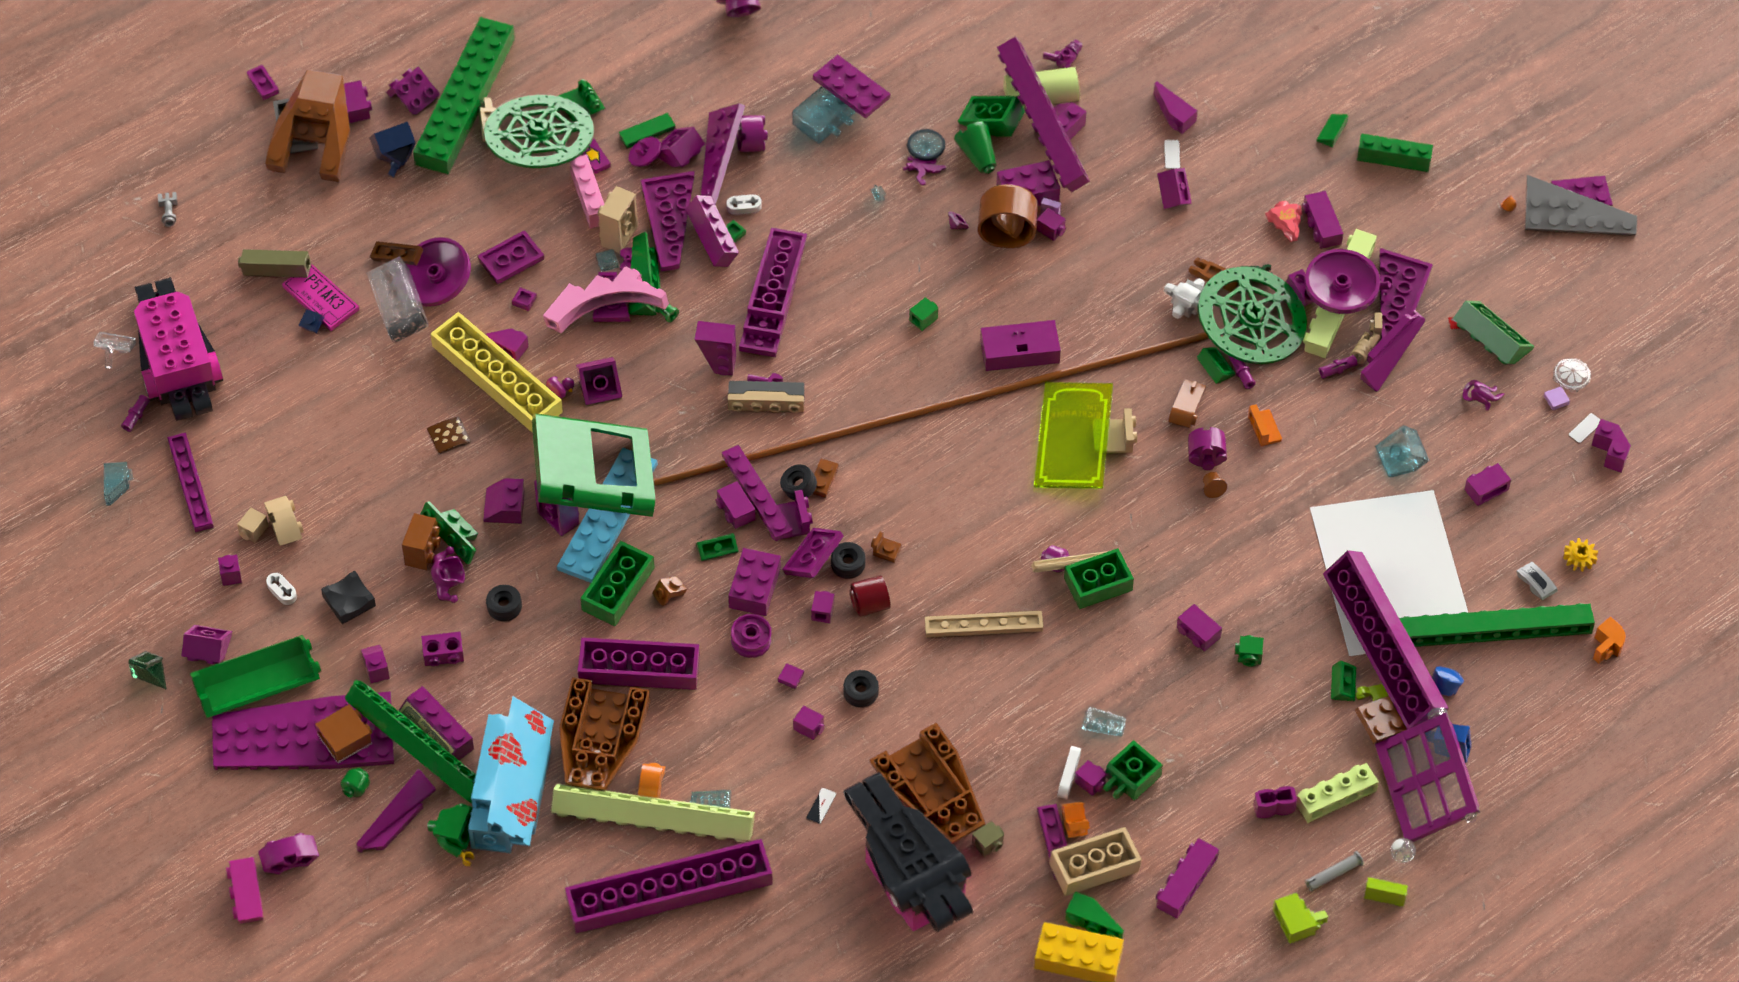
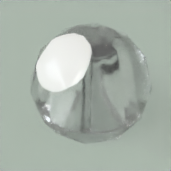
(1403, 850)

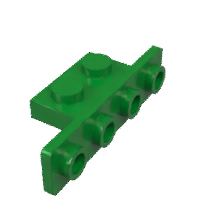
(453, 531)

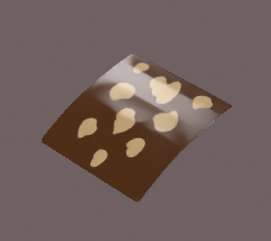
(448, 434)

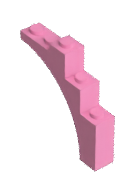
(601, 292)

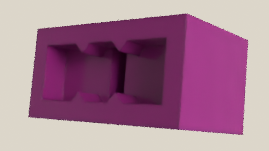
(442, 644)

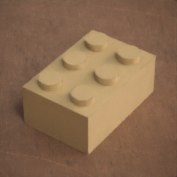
(618, 219)

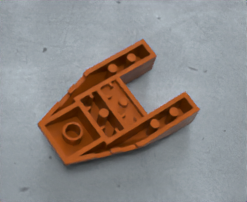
(315, 115)

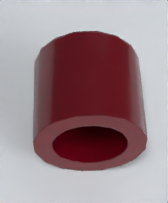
(869, 596)

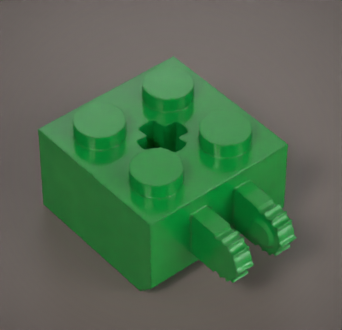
(1132, 771)

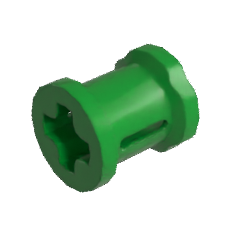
(669, 313)

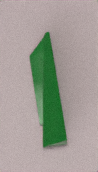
(646, 262)

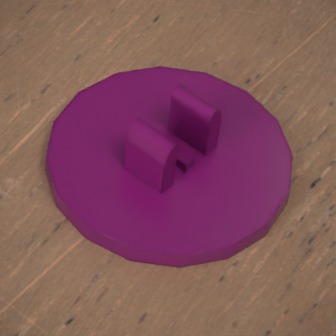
(645, 151)

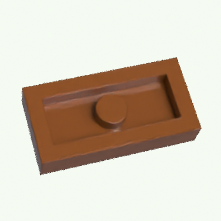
(825, 475)

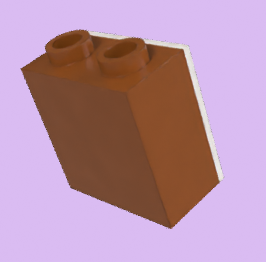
(344, 733)

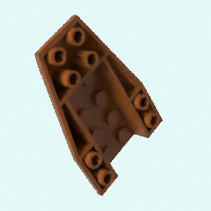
(934, 781)

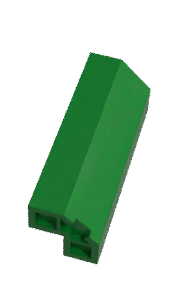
(255, 675)

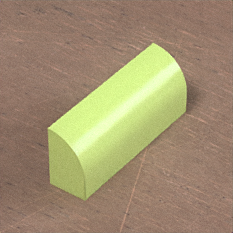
(1059, 85)

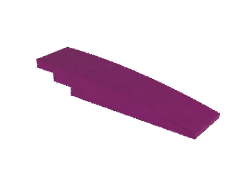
(772, 292)

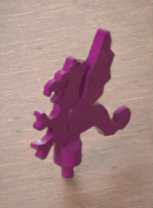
(923, 166)

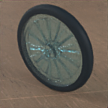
(926, 144)

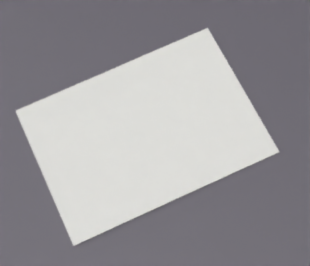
(1404, 548)

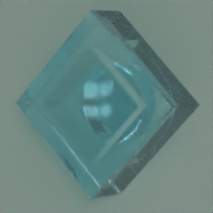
(607, 260)

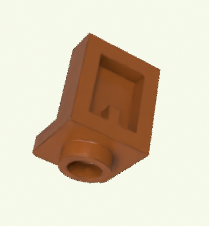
(885, 548)

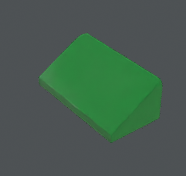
(1332, 129)
(1215, 364)
(717, 547)
(1343, 681)

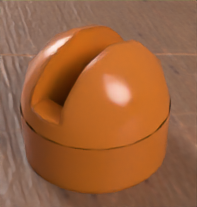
(1509, 204)

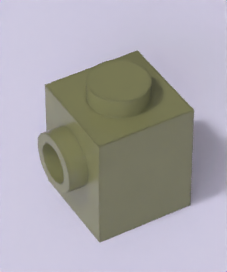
(988, 838)

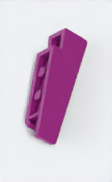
(1390, 350)
(397, 813)

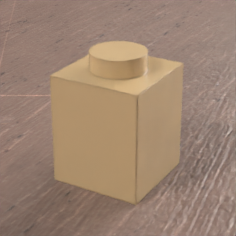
(252, 525)

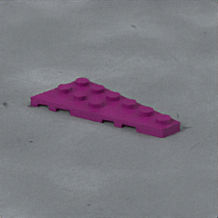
(720, 138)
(666, 207)

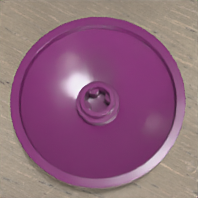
(440, 271)
(1342, 281)

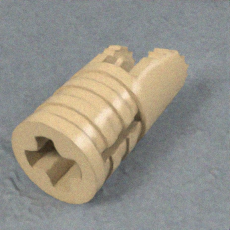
(1364, 346)

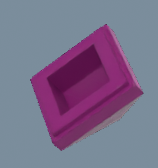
(956, 221)

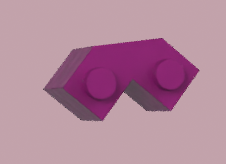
(1612, 439)

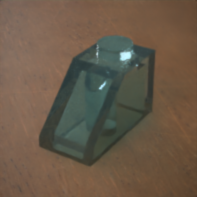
(116, 481)

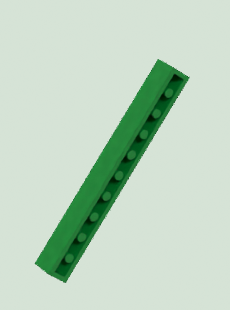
(1499, 625)

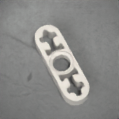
(1069, 772)

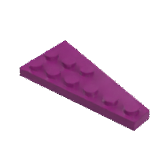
(1407, 282)

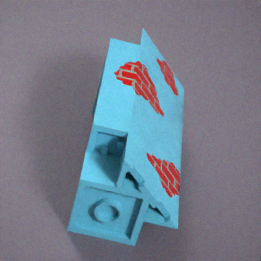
(510, 778)

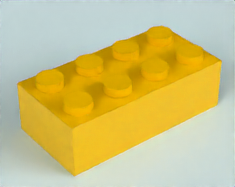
(1078, 953)

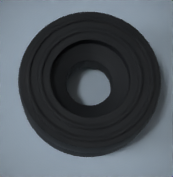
(794, 474)
(851, 570)
(500, 593)
(864, 678)

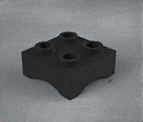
(348, 597)

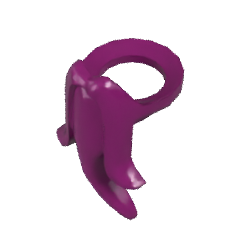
(1481, 393)

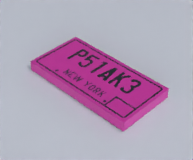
(321, 296)

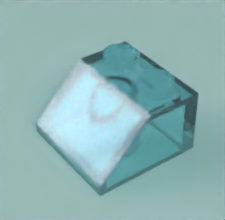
(1402, 452)

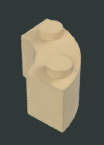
(283, 520)

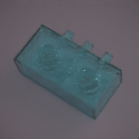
(821, 115)

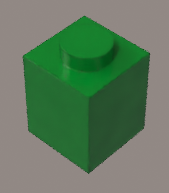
(923, 314)

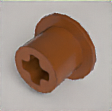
(1214, 486)

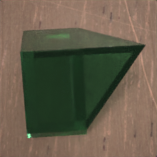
(148, 668)

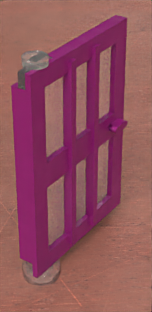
(1428, 777)

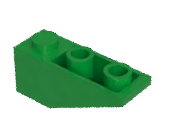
(1089, 914)

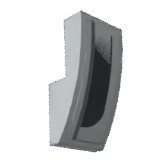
(1539, 582)

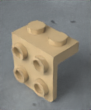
(1121, 434)

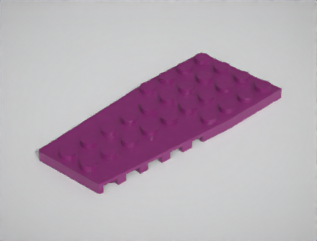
(288, 737)

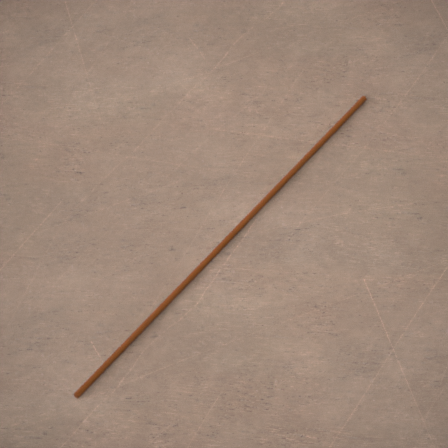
(937, 406)

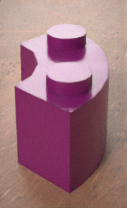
(288, 853)

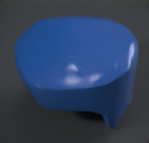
(1447, 680)

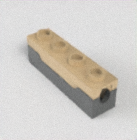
(766, 396)

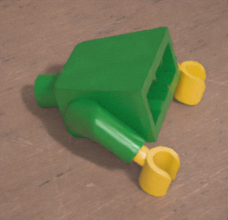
(452, 831)

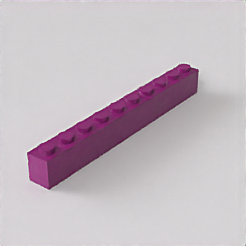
(1043, 115)

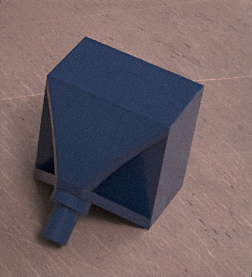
(394, 146)

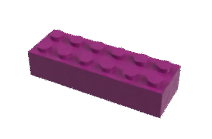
(639, 663)

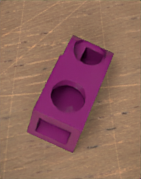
(1298, 286)

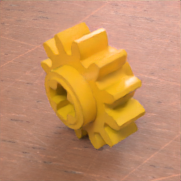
(1580, 554)

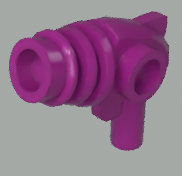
(1066, 56)

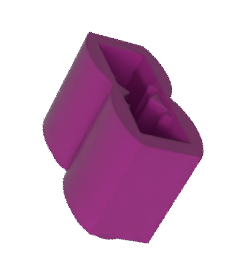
(1272, 802)

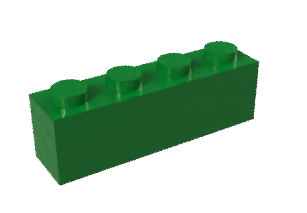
(1394, 152)

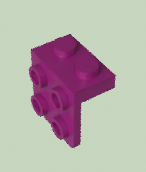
(414, 90)
(797, 514)

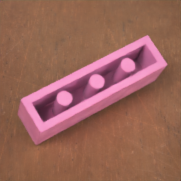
(586, 188)

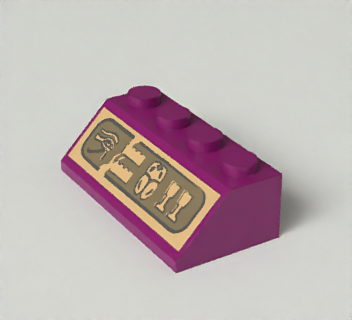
(437, 723)

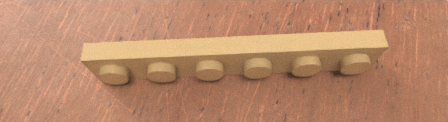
(984, 624)

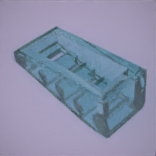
(1095, 726)
(717, 795)

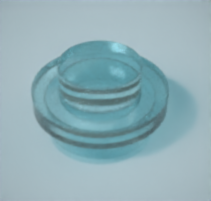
(878, 193)

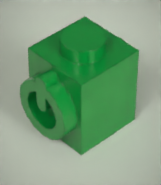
(1249, 650)

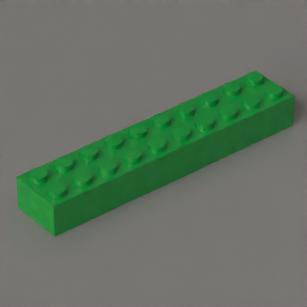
(464, 95)

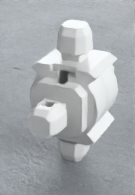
(1185, 297)

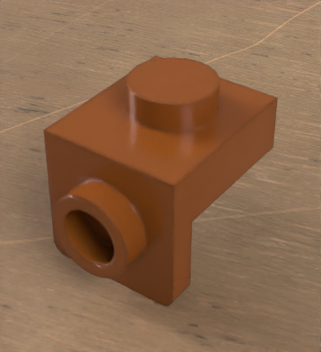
(668, 588)

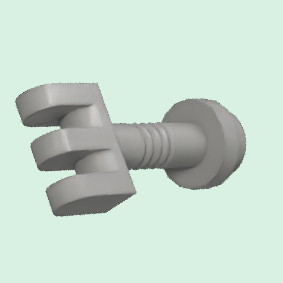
(168, 218)

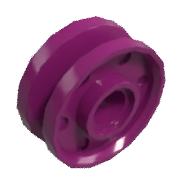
(751, 625)

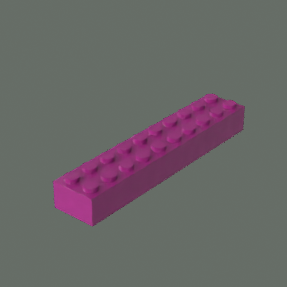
(1383, 638)
(668, 886)

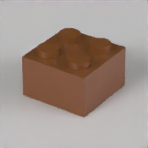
(421, 541)

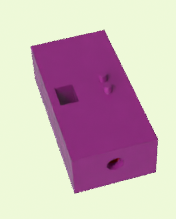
(1020, 345)

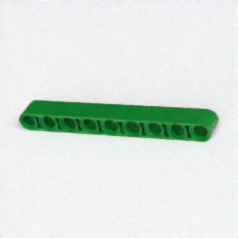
(412, 739)

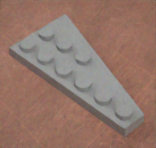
(1566, 211)

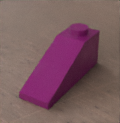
(1176, 111)

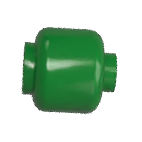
(355, 783)

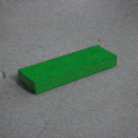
(649, 128)

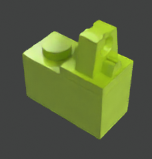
(1297, 920)

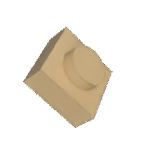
(1376, 324)

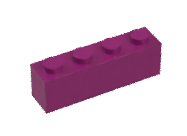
(712, 231)
(1187, 878)

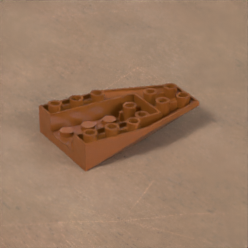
(599, 732)

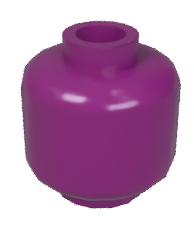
(1054, 552)

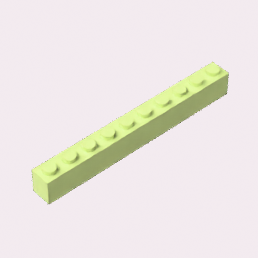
(653, 812)

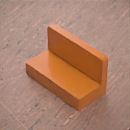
(1264, 426)

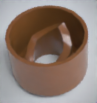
(1007, 216)

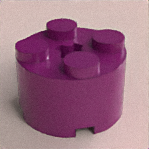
(751, 134)
(1207, 448)

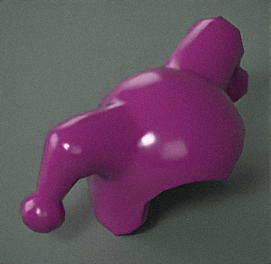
(447, 574)

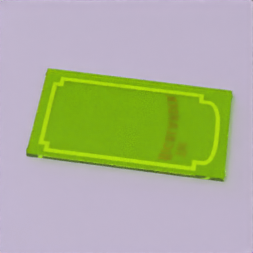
(1073, 435)

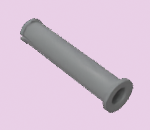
(1334, 871)

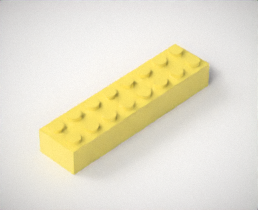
(494, 370)

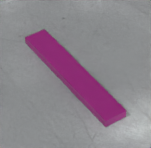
(190, 482)

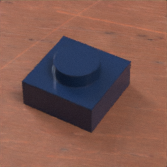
(311, 321)

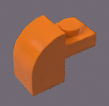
(1612, 640)
(651, 780)
(1074, 819)

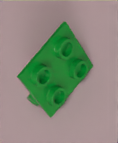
(585, 97)

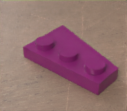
(613, 312)

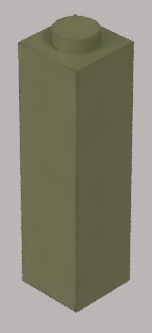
(275, 263)

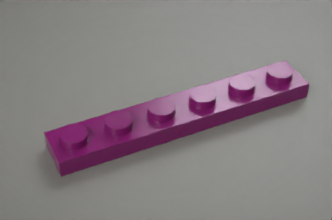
(757, 493)

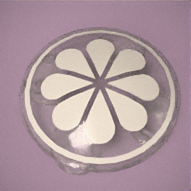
(1572, 374)

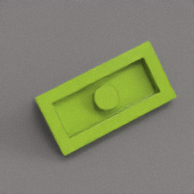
(1386, 891)

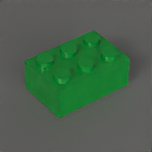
(1098, 578)

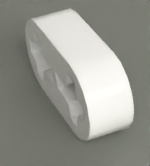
(744, 204)
(277, 590)

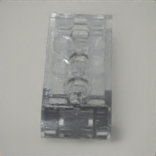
(397, 299)

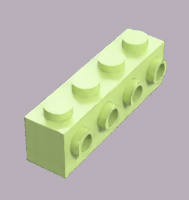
(1337, 792)

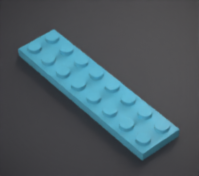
(599, 527)

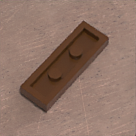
(388, 251)

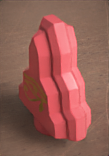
(1286, 218)

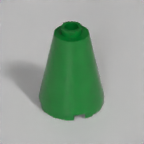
(977, 146)

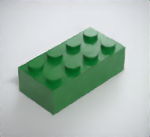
(617, 583)

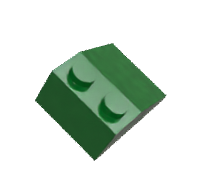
(998, 112)

